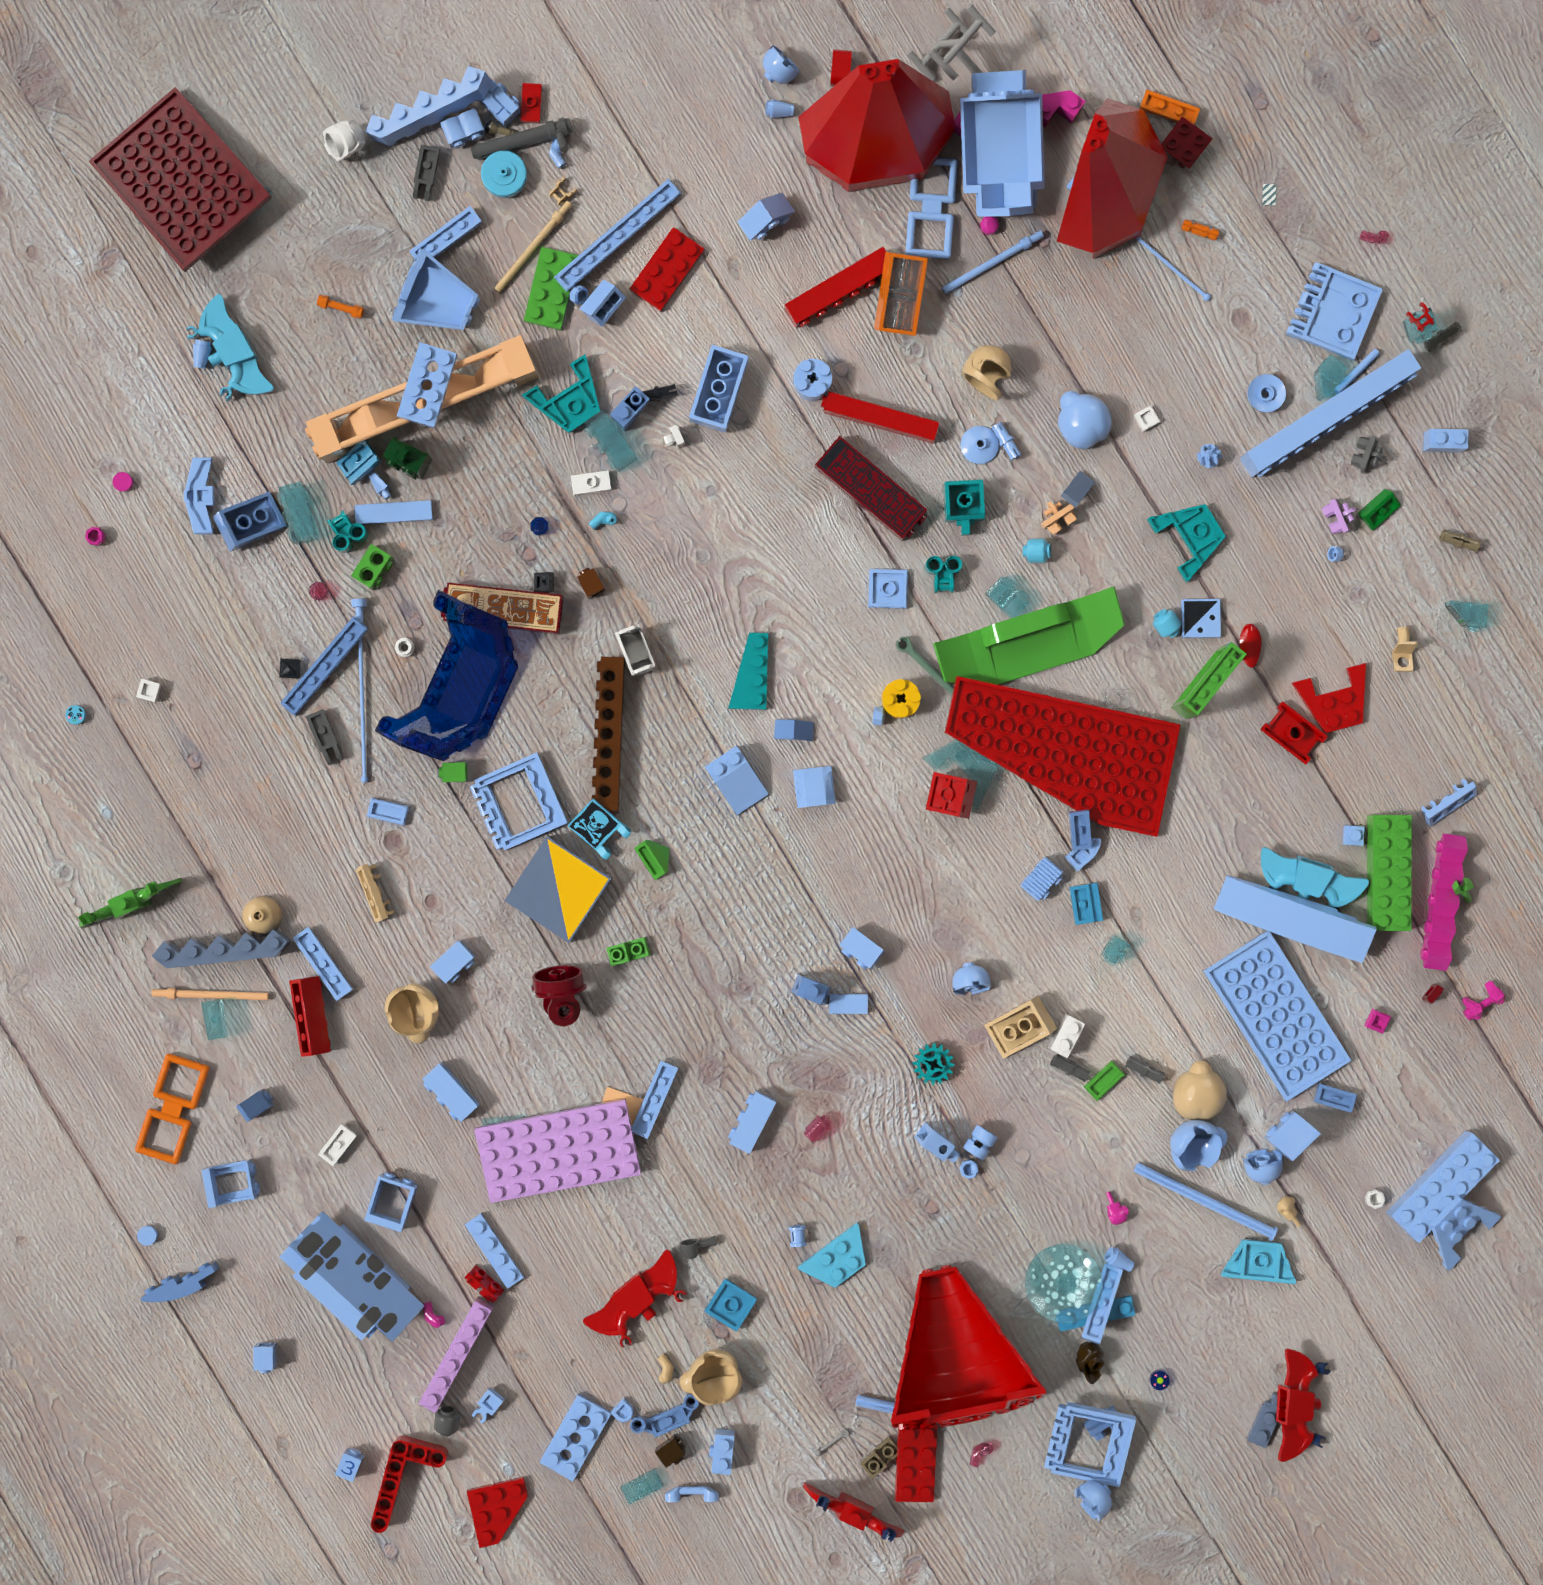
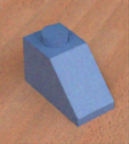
(255, 1105)

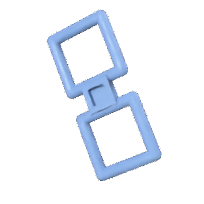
(932, 211)

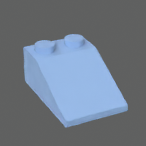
(736, 780)
(1291, 1135)

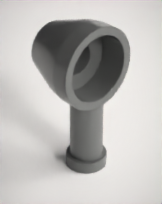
(691, 1246)

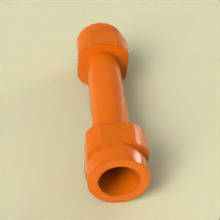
(324, 302)

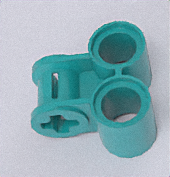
(345, 530)
(944, 574)

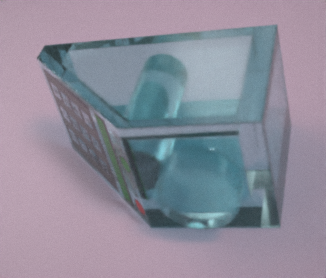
(1469, 614)

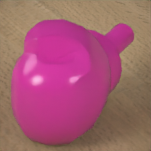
(1116, 1212)

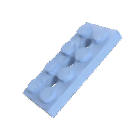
(435, 396)
(571, 1424)

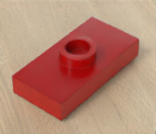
(531, 103)

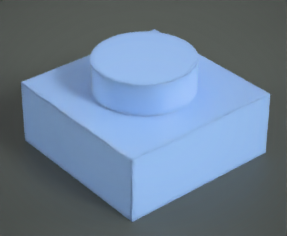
(1353, 835)

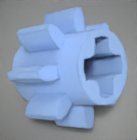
(1209, 455)

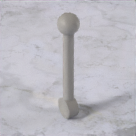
(844, 1433)

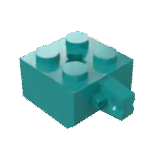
(964, 514)

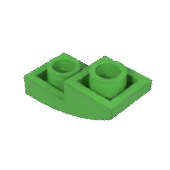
(628, 951)

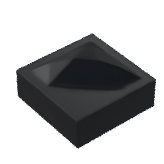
(544, 582)
(290, 668)

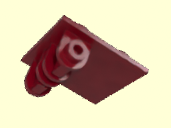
(1186, 143)

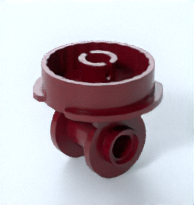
(557, 988)

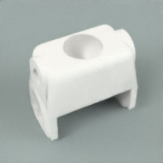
(635, 650)

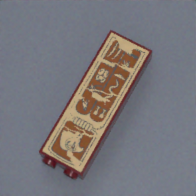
(520, 608)

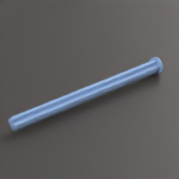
(1206, 1201)

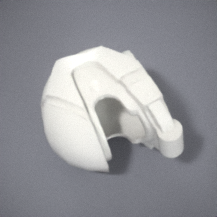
(343, 139)

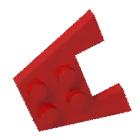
(1336, 708)

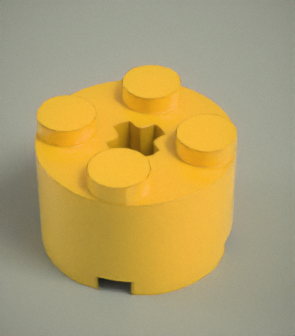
(889, 699)

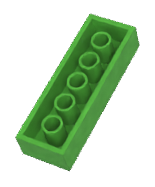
(1389, 872)

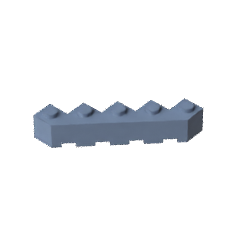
(221, 950)

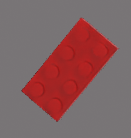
(666, 269)
(915, 1465)

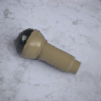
(492, 127)

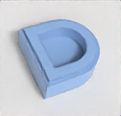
(623, 1411)

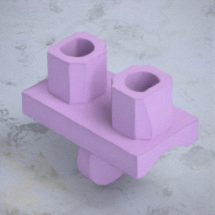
(1334, 508)

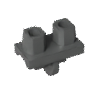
(1369, 446)

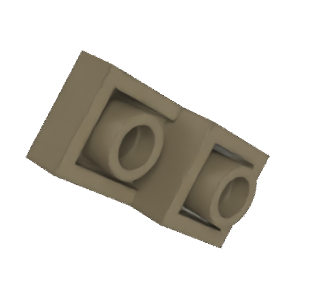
(879, 1457)

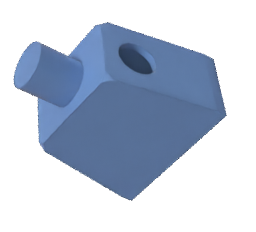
(811, 989)

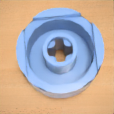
(803, 374)

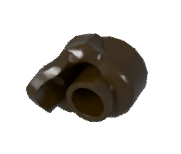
(1090, 1361)

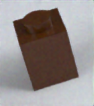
(590, 582)

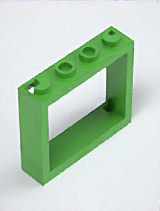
(1208, 680)

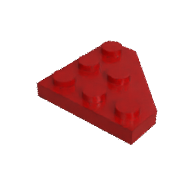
(495, 1508)

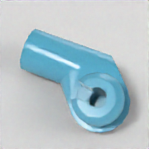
(603, 518)

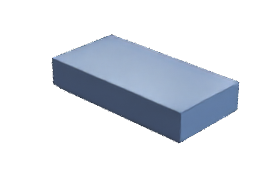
(388, 811)
(848, 1003)

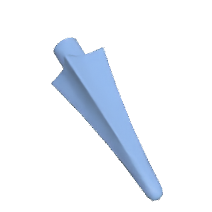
(379, 485)

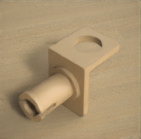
(1403, 650)

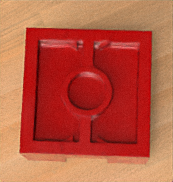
(951, 795)

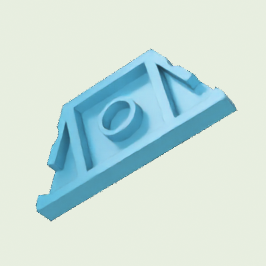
(837, 1259)
(1259, 1262)

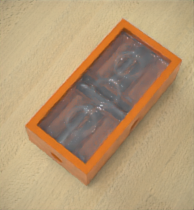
(900, 293)

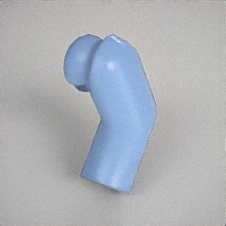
(555, 154)

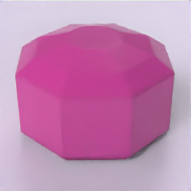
(989, 225)
(95, 536)

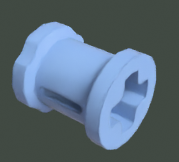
(797, 1235)

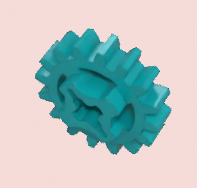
(936, 1055)

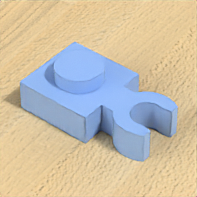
(488, 1404)

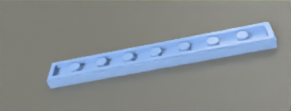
(617, 235)

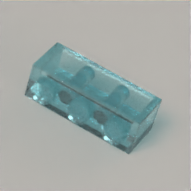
(609, 441)
(297, 513)

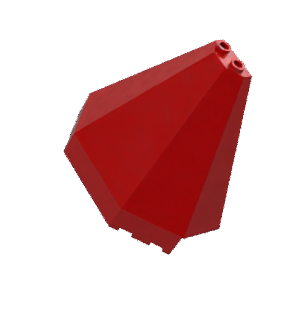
(878, 126)
(1113, 180)

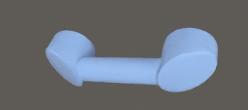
(710, 1494)

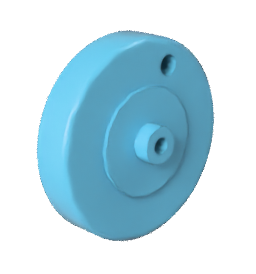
(504, 174)

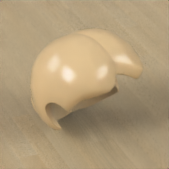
(412, 1011)
(1199, 1093)
(712, 1378)

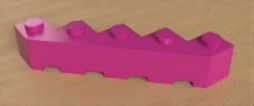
(1063, 103)
(1443, 902)

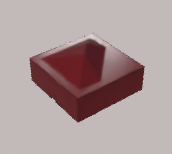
(1433, 993)

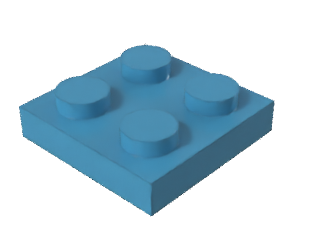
(730, 1304)

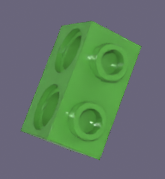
(367, 564)

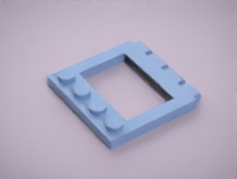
(543, 790)
(1116, 1451)

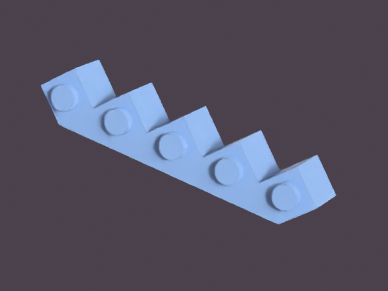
(429, 108)

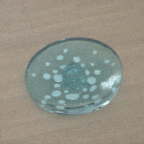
(1063, 1283)

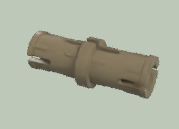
(1459, 540)

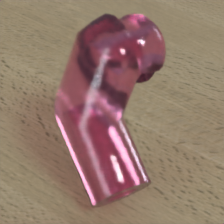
(1373, 238)
(978, 1451)

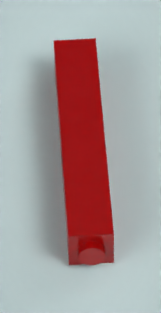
(880, 417)

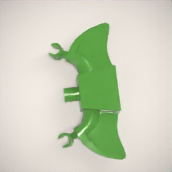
(126, 903)

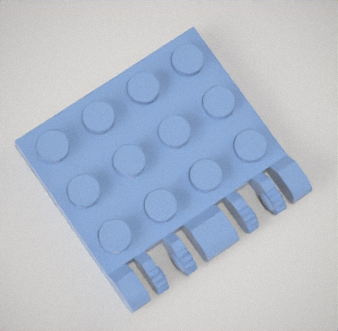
(1337, 313)

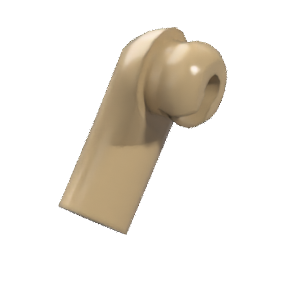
(668, 1369)

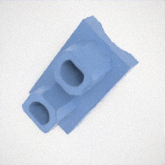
(1096, 1428)

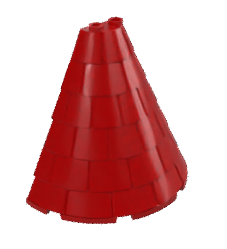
(957, 1359)

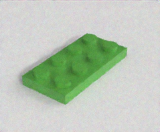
(547, 298)

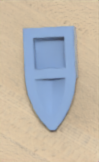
(1080, 858)

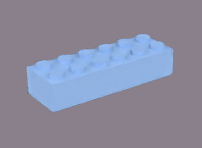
(1449, 1176)

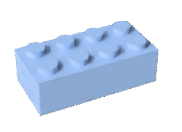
(718, 388)

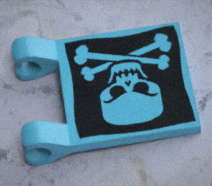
(596, 825)

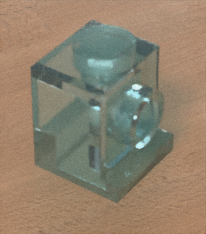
(1114, 950)

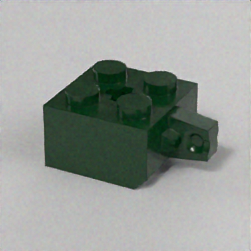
(409, 459)

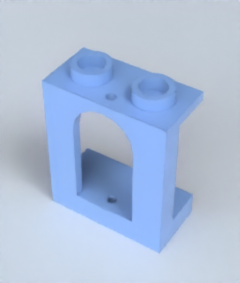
(211, 1190)

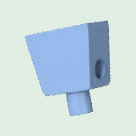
(936, 1143)

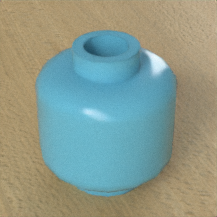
(1037, 550)
(1167, 623)

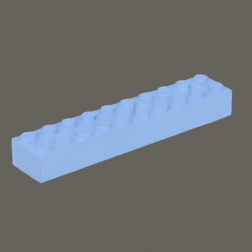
(1332, 412)

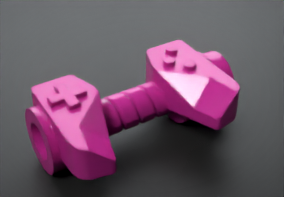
(1474, 1009)

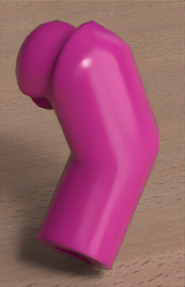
(430, 1317)

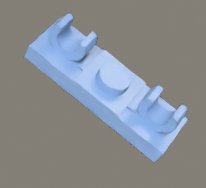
(1450, 802)

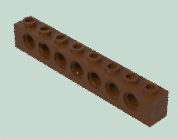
(606, 665)

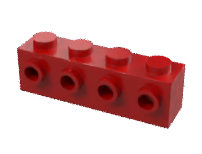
(310, 1016)

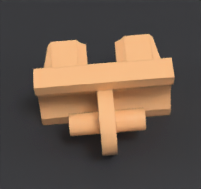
(1051, 523)

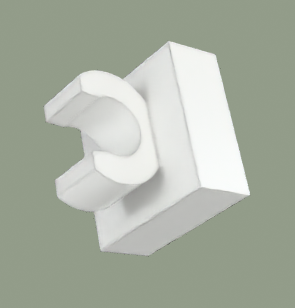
(674, 437)

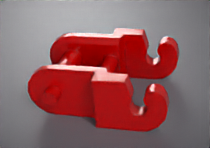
(1421, 326)

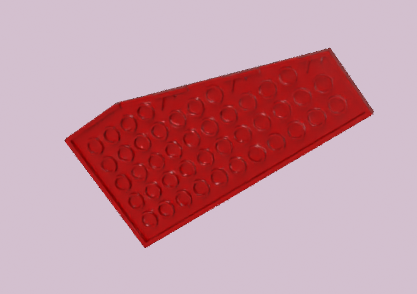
(1071, 750)

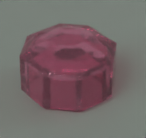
(318, 591)

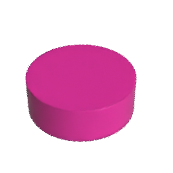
(122, 481)

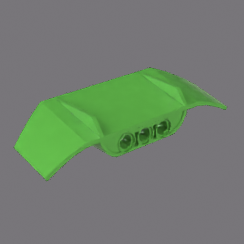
(1032, 640)

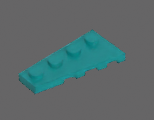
(751, 680)

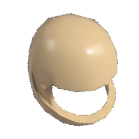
(985, 368)

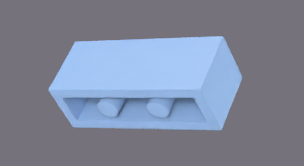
(450, 1092)
(751, 1121)

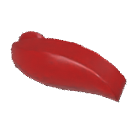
(1251, 644)

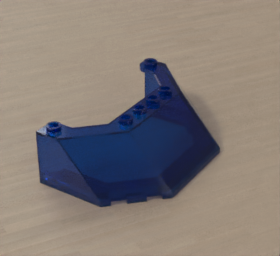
(465, 685)

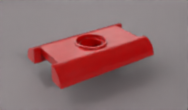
(1280, 728)

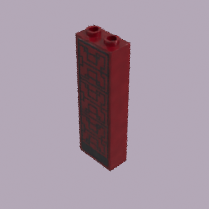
(871, 489)

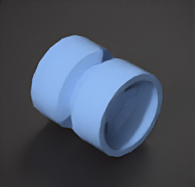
(985, 1137)

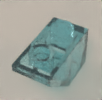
(1327, 375)

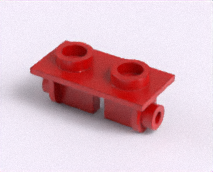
(491, 1289)

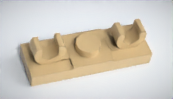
(373, 892)

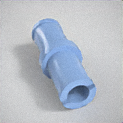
(1006, 441)

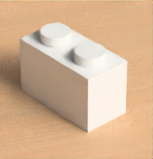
(1066, 1035)

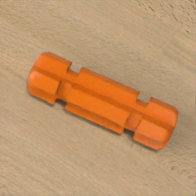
(1200, 229)

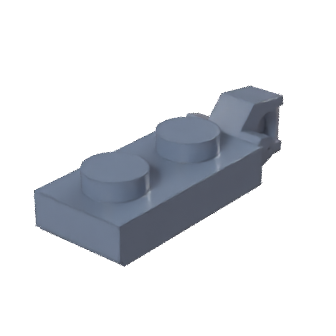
(1264, 1423)

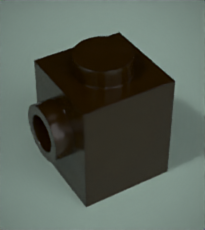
(671, 1451)

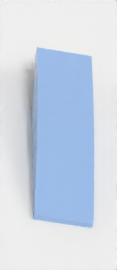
(1295, 918)

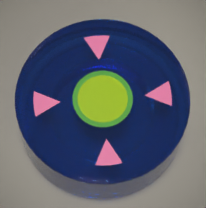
(1159, 1380)

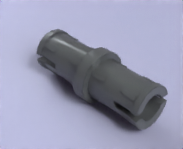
(1070, 1068)
(1144, 1069)

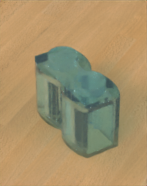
(1007, 597)

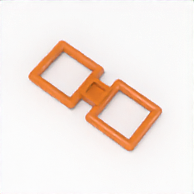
(172, 1109)

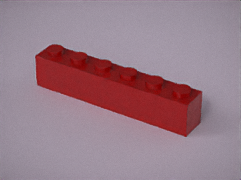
(836, 289)

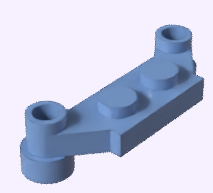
(666, 1420)

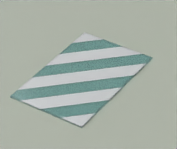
(1269, 194)

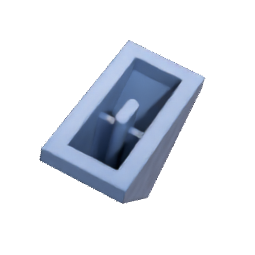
(793, 730)

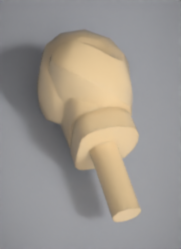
(1286, 1208)

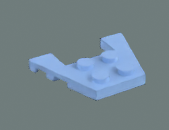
(1455, 1223)

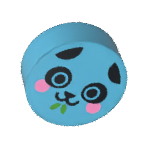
(75, 715)

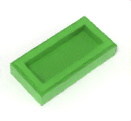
(1104, 1080)

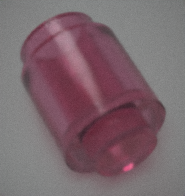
(817, 1128)

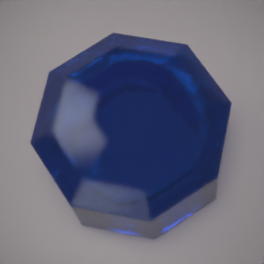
(539, 526)

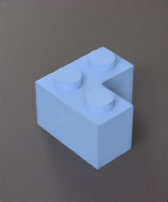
(766, 215)

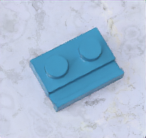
(358, 462)
(1086, 903)

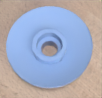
(1271, 385)
(972, 451)

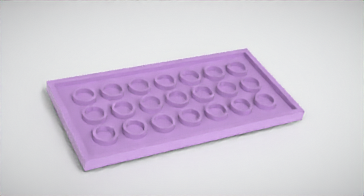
(557, 1150)

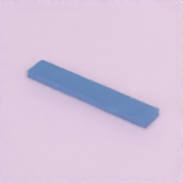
(324, 666)

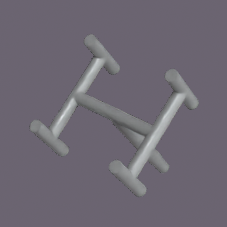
(954, 44)

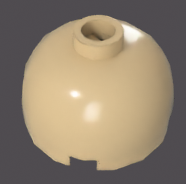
(268, 917)

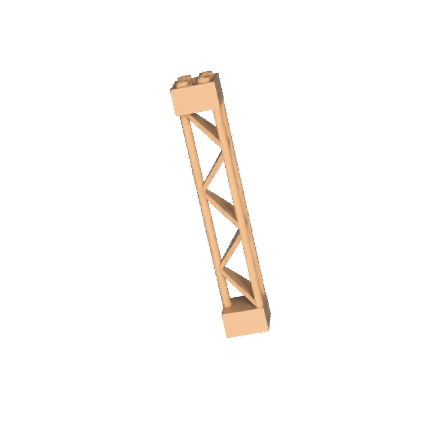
(375, 416)

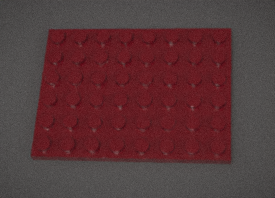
(180, 179)

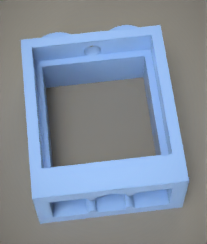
(383, 1220)

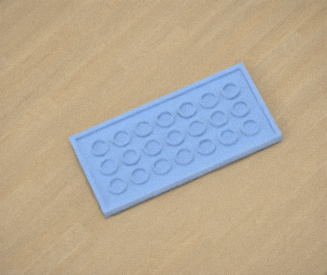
(1276, 1015)

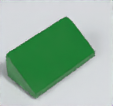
(1379, 509)

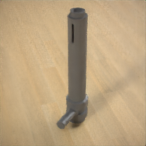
(550, 130)

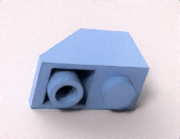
(629, 408)

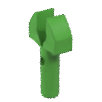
(1464, 890)

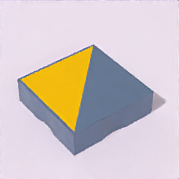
(558, 889)

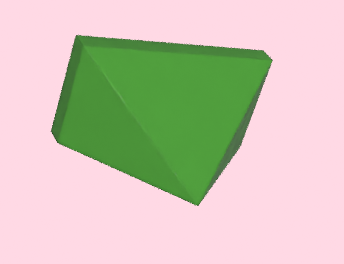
(654, 857)

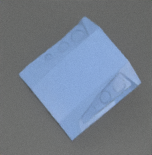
(814, 786)

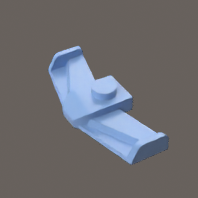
(199, 496)

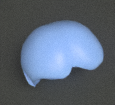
(1083, 419)
(1197, 1144)

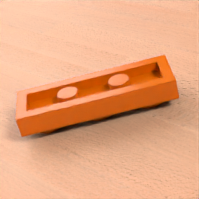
(1168, 107)

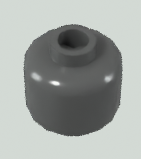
(446, 1421)

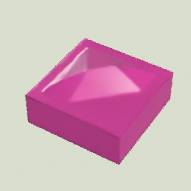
(1377, 1021)

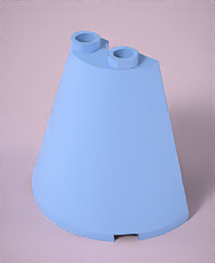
(434, 296)

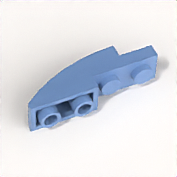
(176, 1288)

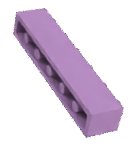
(456, 1354)

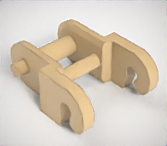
(566, 195)

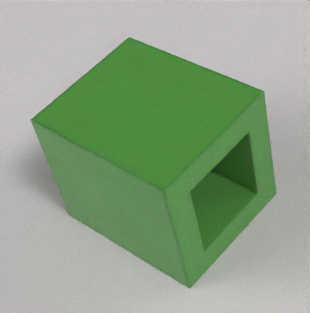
(454, 772)

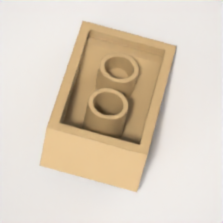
(1021, 1026)

